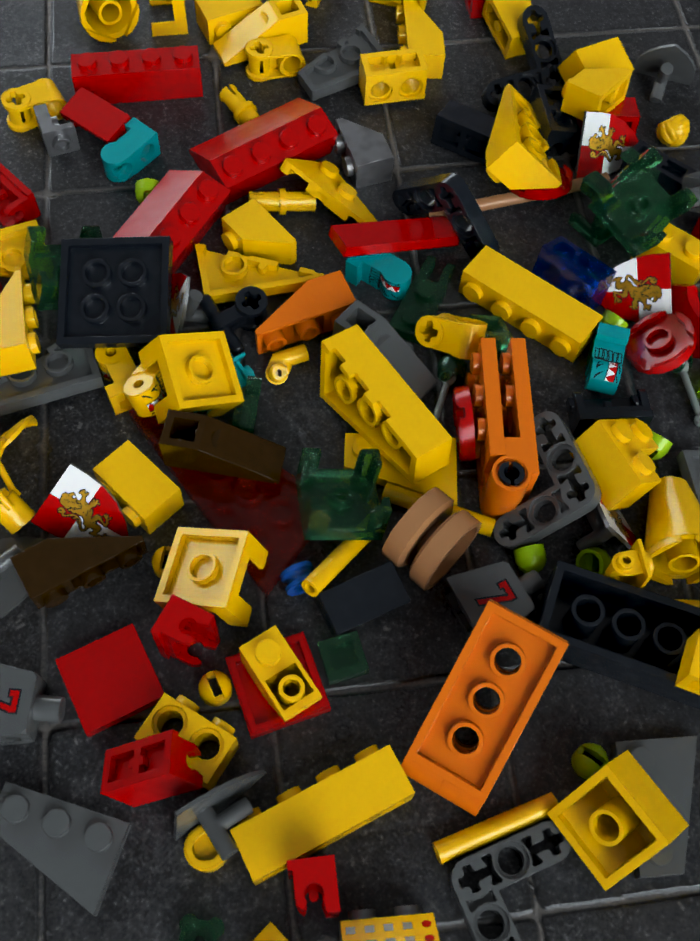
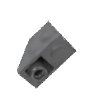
(363, 154)

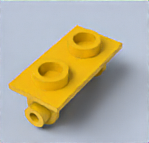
(632, 566)

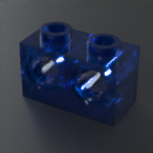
(574, 270)

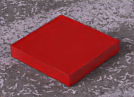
(110, 680)
(256, 710)

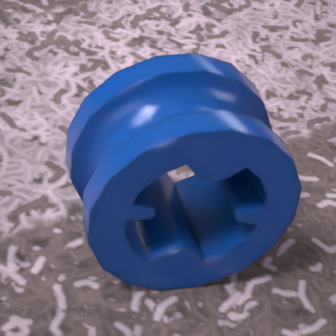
(294, 576)

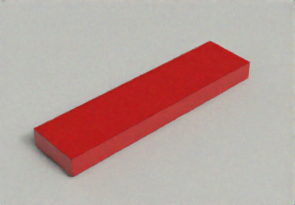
(393, 236)

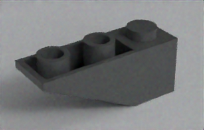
(389, 344)

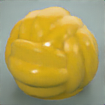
(673, 131)

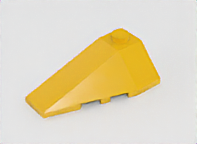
(517, 148)

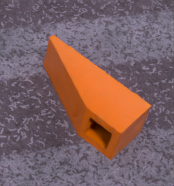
(305, 313)

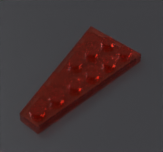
(244, 504)

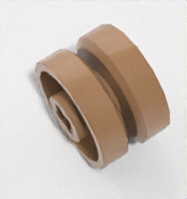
(430, 538)

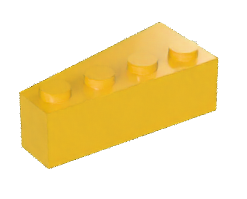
(381, 405)

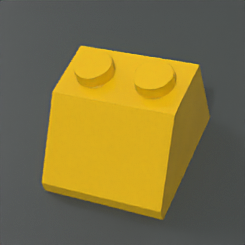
(617, 820)

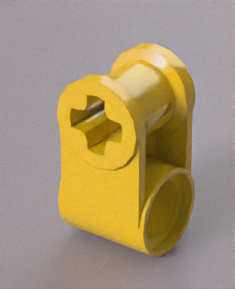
(275, 56)
(26, 97)
(450, 334)

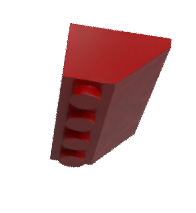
(139, 74)
(256, 149)
(179, 207)

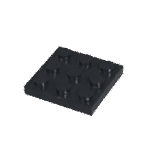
(114, 291)

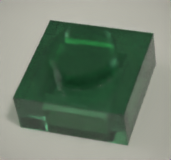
(343, 658)

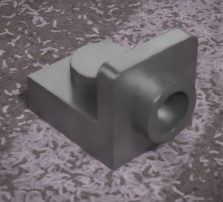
(57, 137)

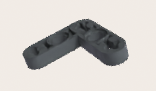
(562, 494)
(488, 895)

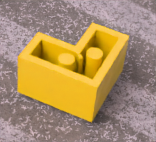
(620, 459)

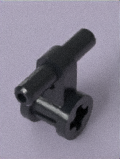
(241, 315)

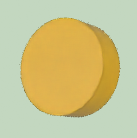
(201, 852)

